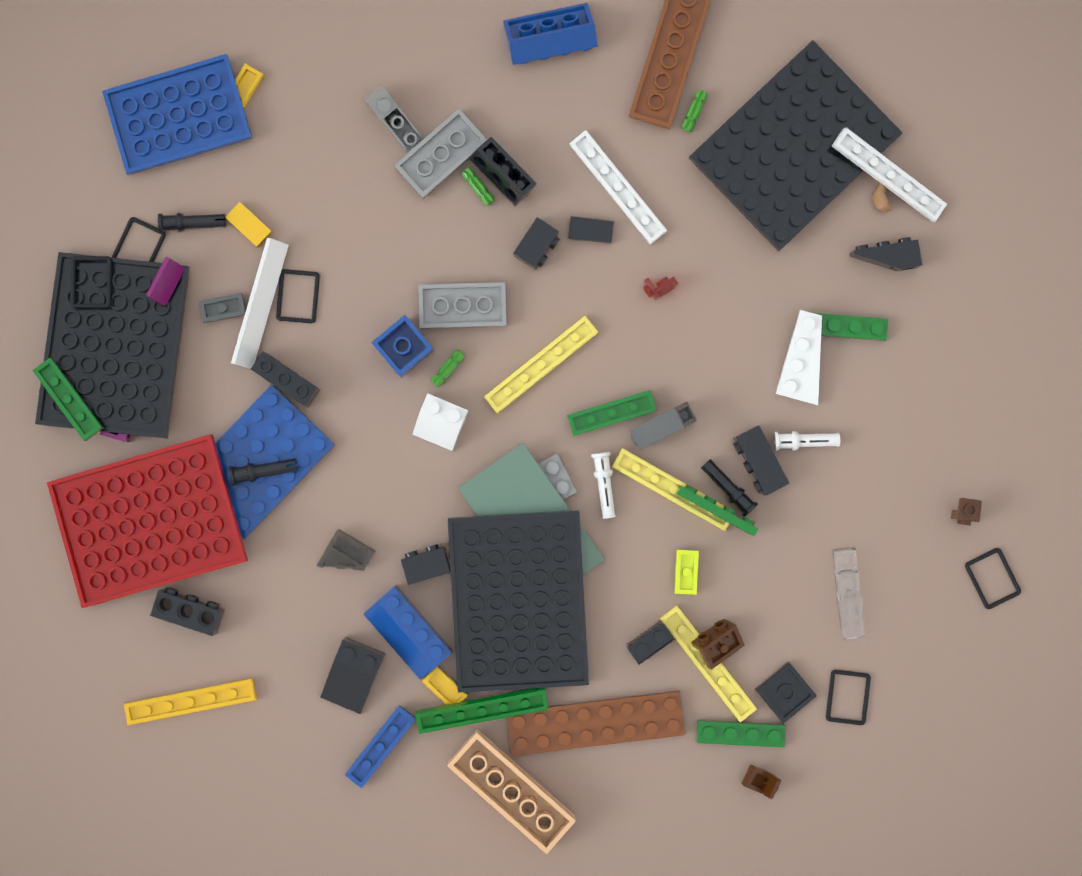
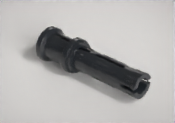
(181, 222)
(252, 472)
(735, 494)

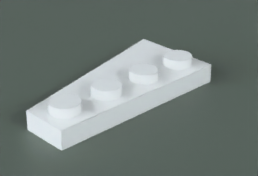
(802, 363)

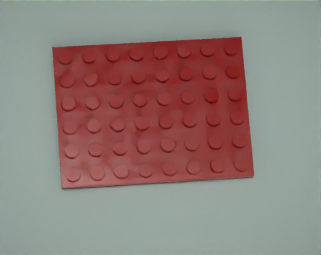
(147, 521)

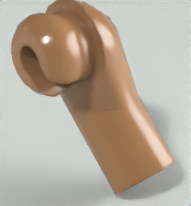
(880, 199)

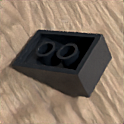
(352, 675)

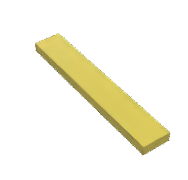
(541, 364)
(662, 484)
(719, 676)

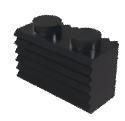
(650, 642)

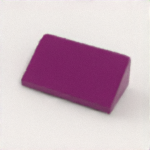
(165, 281)

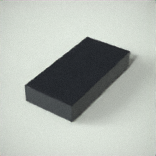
(591, 230)

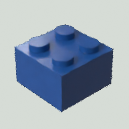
(403, 346)

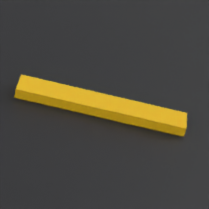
(190, 701)

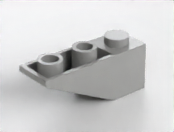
(393, 118)

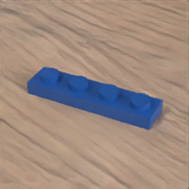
(380, 746)

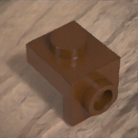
(967, 511)
(761, 781)

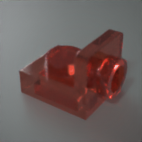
(664, 286)

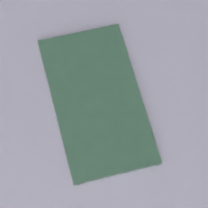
(517, 487)

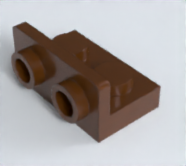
(718, 643)

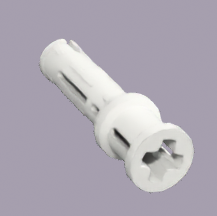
(795, 440)
(606, 472)

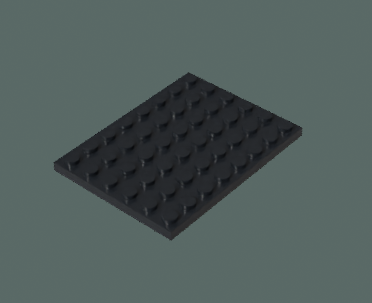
(778, 148)
(115, 355)
(518, 601)

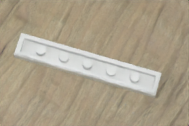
(889, 174)
(618, 187)
(259, 303)

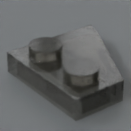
(346, 552)

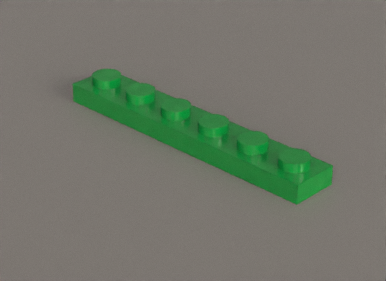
(481, 710)

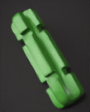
(694, 111)
(478, 186)
(447, 368)

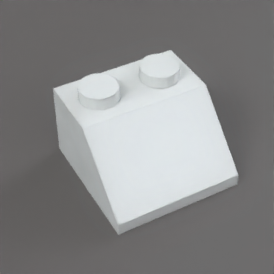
(440, 422)

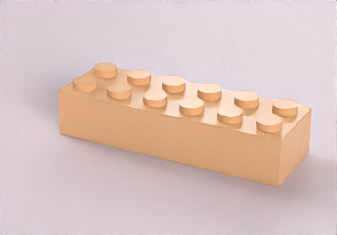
(512, 791)

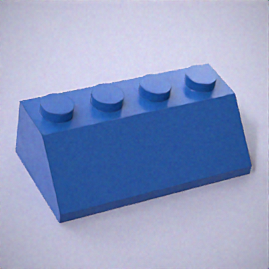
(550, 33)
(408, 632)

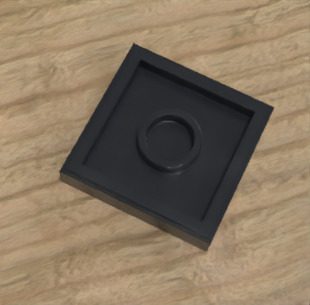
(785, 692)

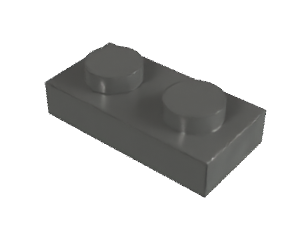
(222, 308)

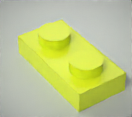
(686, 572)

